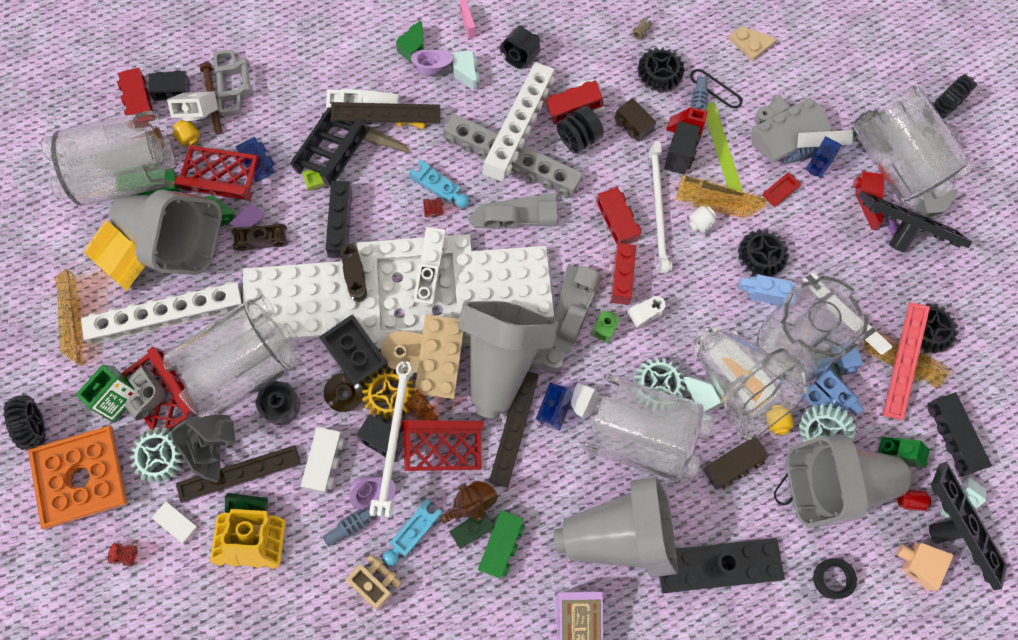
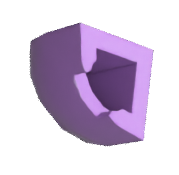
(248, 217)

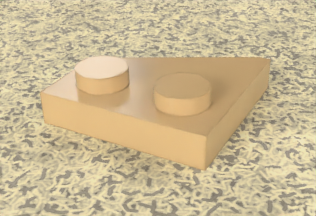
(751, 42)

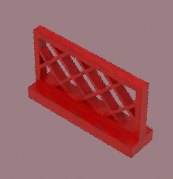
(217, 187)
(171, 381)
(442, 427)

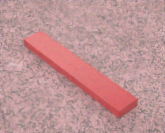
(906, 361)

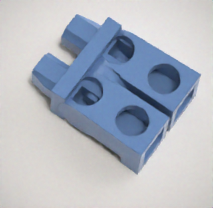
(833, 390)

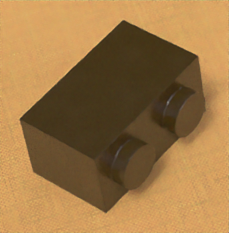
(635, 120)

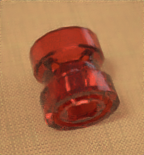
(433, 207)
(122, 554)

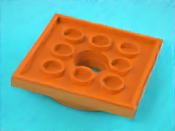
(53, 472)

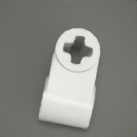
(644, 312)

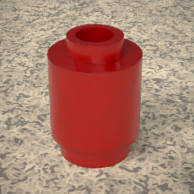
(915, 500)

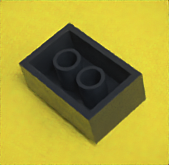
(353, 351)

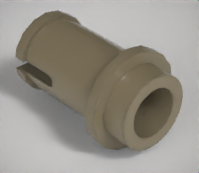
(640, 30)

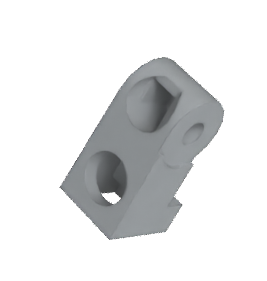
(766, 112)

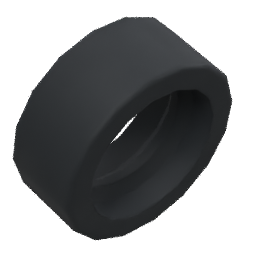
(851, 578)

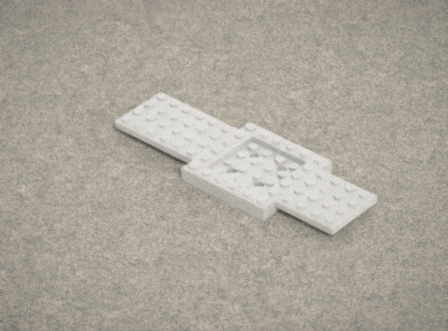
(317, 297)

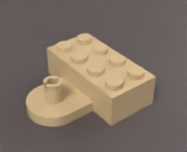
(432, 354)

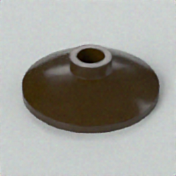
(333, 397)

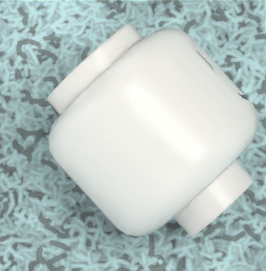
(702, 219)

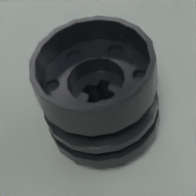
(580, 129)

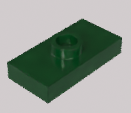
(471, 530)

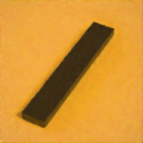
(385, 112)
(513, 432)
(239, 474)

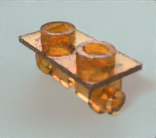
(421, 407)

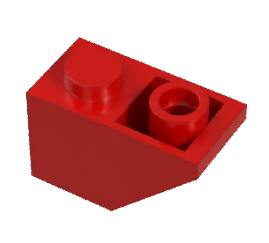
(691, 116)

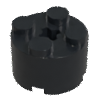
(520, 47)
(281, 413)

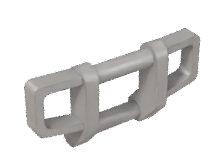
(243, 92)

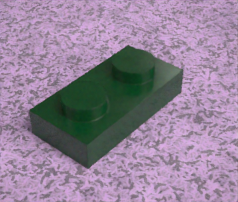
(245, 502)

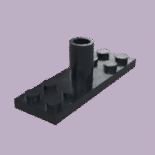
(911, 224)
(966, 525)
(745, 564)

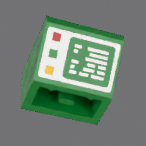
(106, 392)

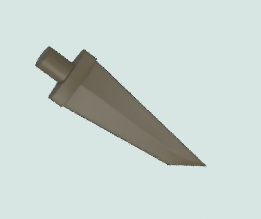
(379, 138)

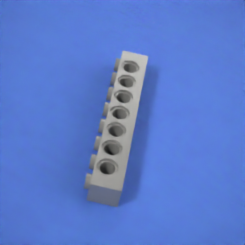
(539, 162)

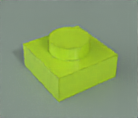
(313, 180)

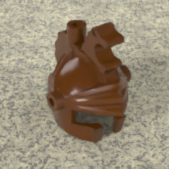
(471, 501)

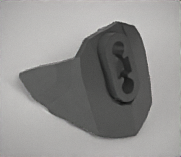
(200, 443)

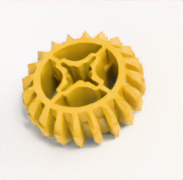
(381, 395)

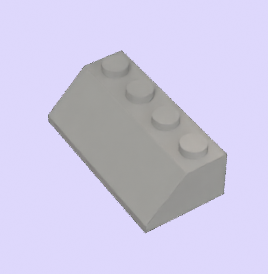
(779, 134)

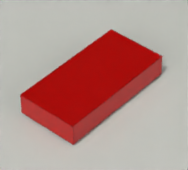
(781, 189)

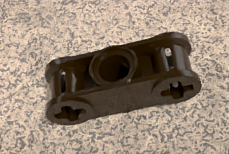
(246, 237)
(353, 272)

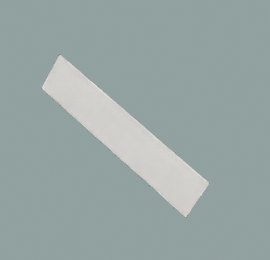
(813, 139)

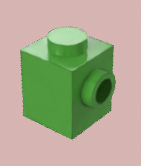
(605, 326)

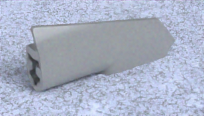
(508, 214)
(573, 304)

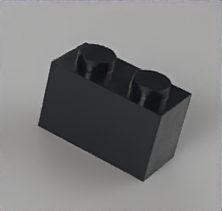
(168, 84)

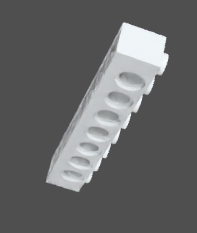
(518, 122)
(93, 324)

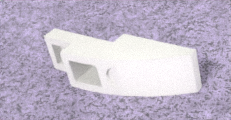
(360, 96)
(429, 266)

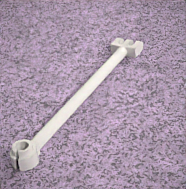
(664, 264)
(383, 503)

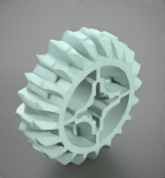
(654, 377)
(827, 418)
(147, 468)

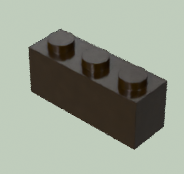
(736, 463)

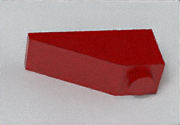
(873, 184)

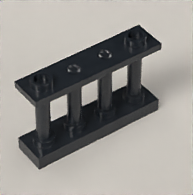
(340, 157)

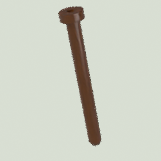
(206, 69)

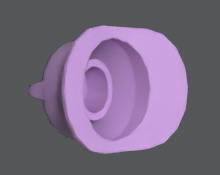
(431, 61)
(367, 489)

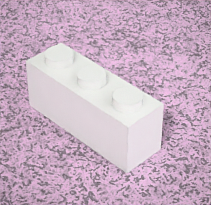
(322, 460)

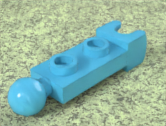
(439, 185)
(411, 533)

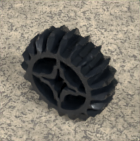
(662, 74)
(954, 95)
(767, 244)
(938, 324)
(24, 422)

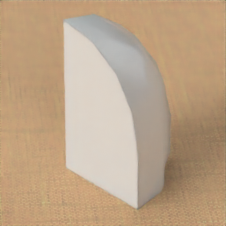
(584, 400)

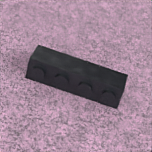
(338, 218)
(958, 434)

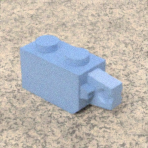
(766, 288)

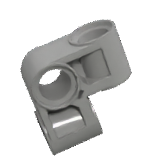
(141, 402)

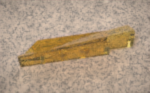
(718, 197)
(69, 317)
(927, 367)

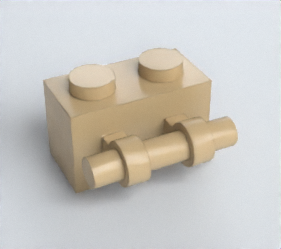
(369, 587)

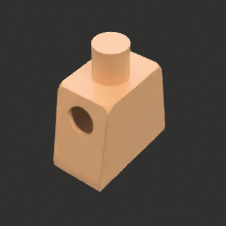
(925, 564)

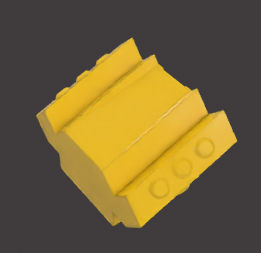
(114, 255)
(248, 539)

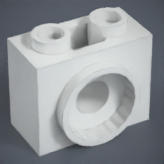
(192, 105)

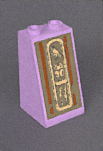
(579, 615)

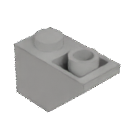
(936, 207)

